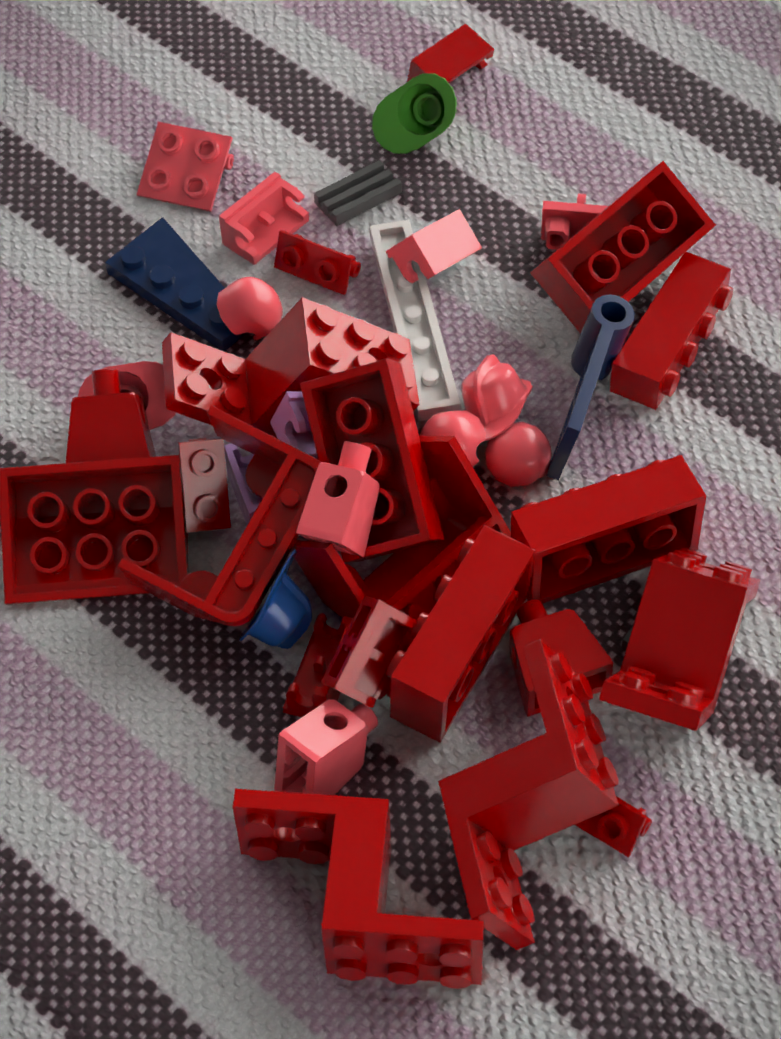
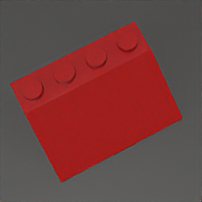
(78, 520)

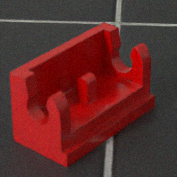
(452, 55)
(367, 650)
(307, 690)

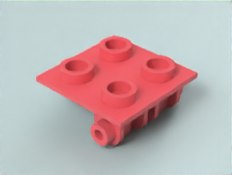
(185, 166)

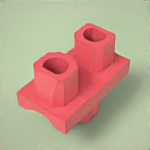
(565, 219)

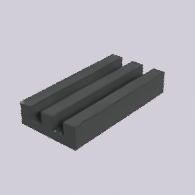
(354, 188)

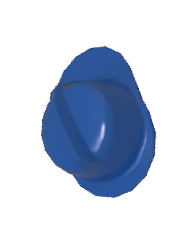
(283, 615)

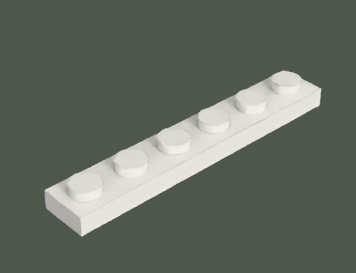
(415, 319)

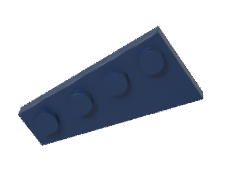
(174, 280)

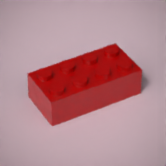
(624, 245)
(375, 410)
(610, 527)
(459, 633)

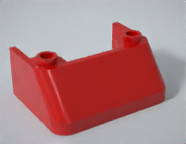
(283, 481)
(411, 575)

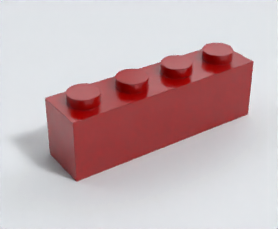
(671, 330)

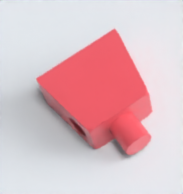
(341, 502)
(323, 749)

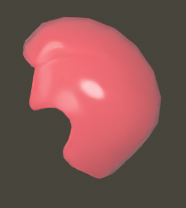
(249, 307)
(462, 425)
(519, 455)

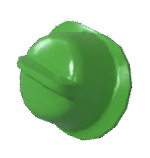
(414, 113)

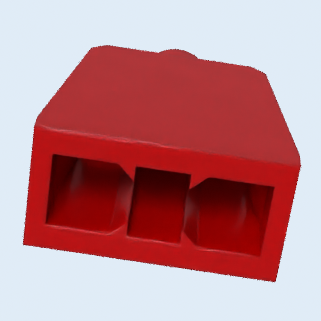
(108, 423)
(562, 633)

